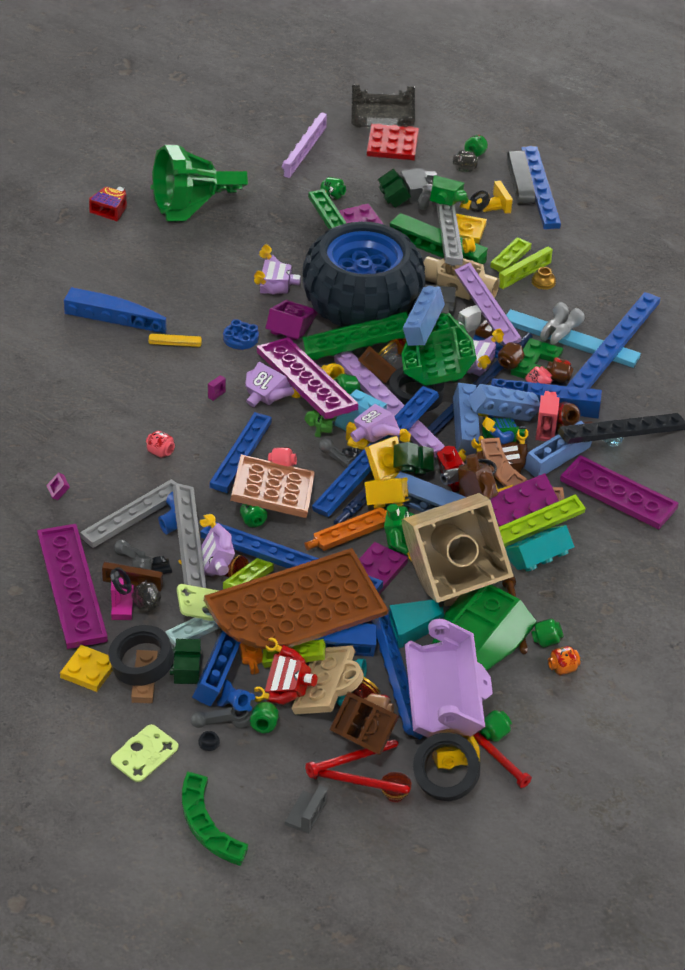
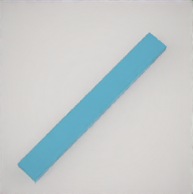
(573, 339)

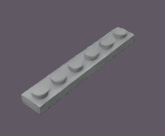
(127, 515)

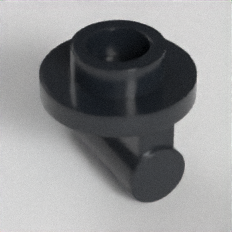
(161, 564)

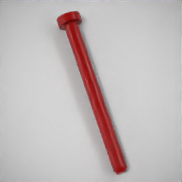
(312, 769)
(523, 779)
(365, 781)

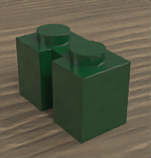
(393, 188)
(412, 458)
(186, 661)

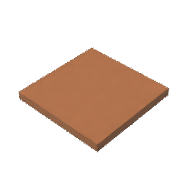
(273, 486)

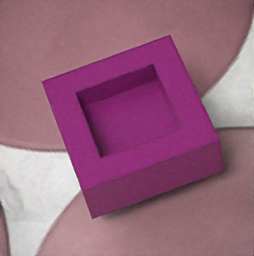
(216, 387)
(58, 486)

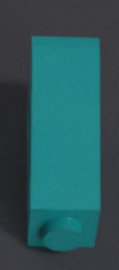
(412, 619)

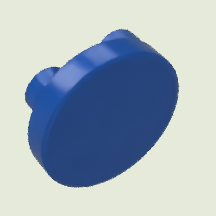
(240, 335)

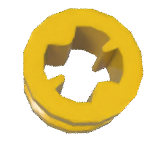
(468, 244)

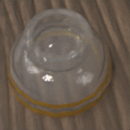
(390, 352)

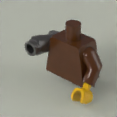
(472, 478)

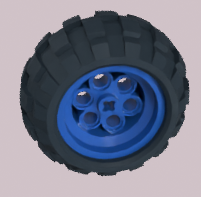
(362, 273)

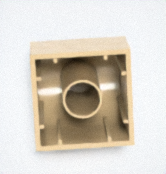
(457, 547)

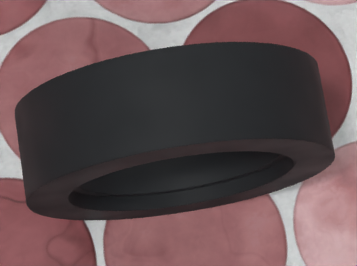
(399, 378)
(146, 674)
(446, 740)

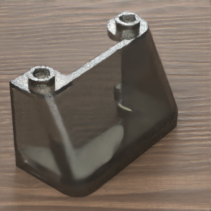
(382, 108)

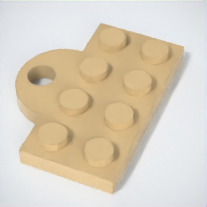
(332, 681)

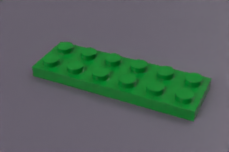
(355, 336)

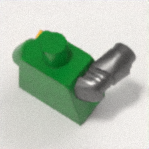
(444, 192)

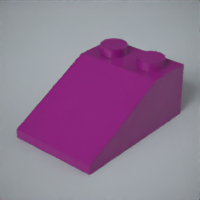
(290, 319)

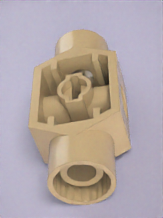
(444, 275)

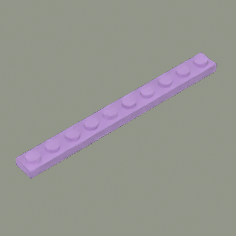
(374, 387)

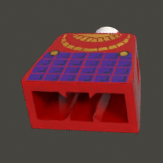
(109, 203)

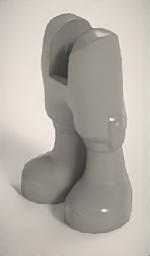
(557, 327)

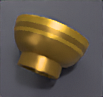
(544, 278)

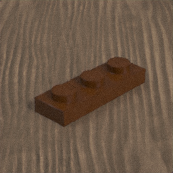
(136, 575)

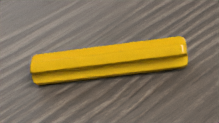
(175, 340)

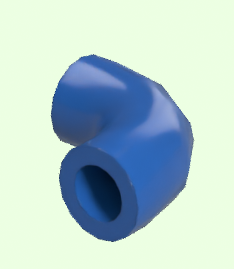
(168, 520)

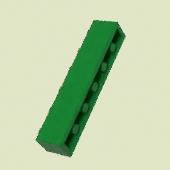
(429, 238)

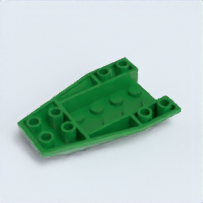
(443, 357)
(495, 619)

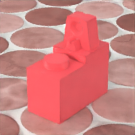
(547, 416)

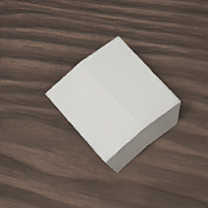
(470, 318)

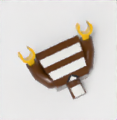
(514, 452)

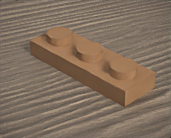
(144, 693)

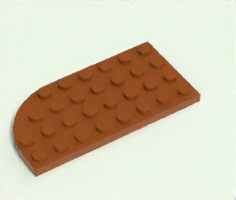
(298, 602)

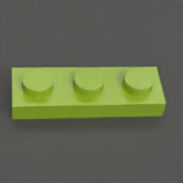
(511, 254)
(254, 570)
(310, 651)

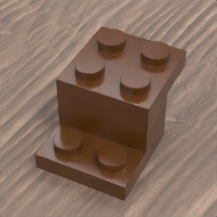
(364, 723)

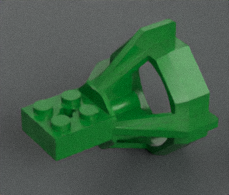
(192, 184)

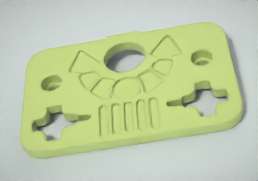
(194, 602)
(149, 756)

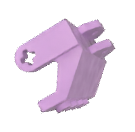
(447, 682)

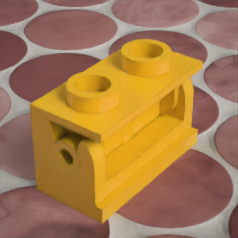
(386, 491)

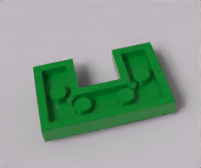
(533, 352)

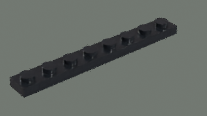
(621, 428)

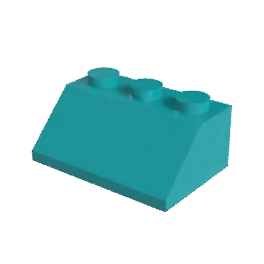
(540, 548)

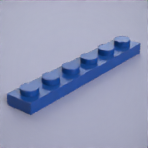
(244, 445)

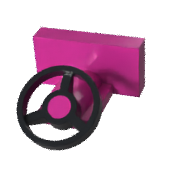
(121, 595)

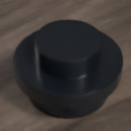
(209, 741)

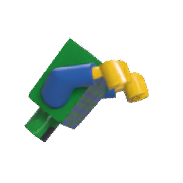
(500, 428)

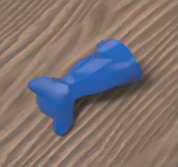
(238, 698)

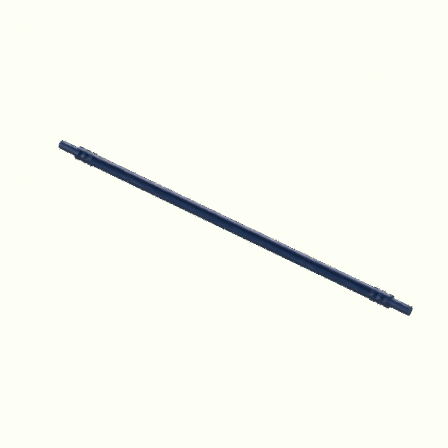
(434, 428)

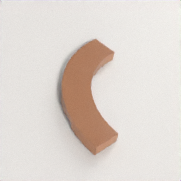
(505, 473)

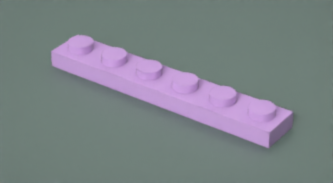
(304, 146)
(486, 303)

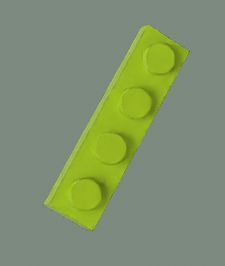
(525, 267)

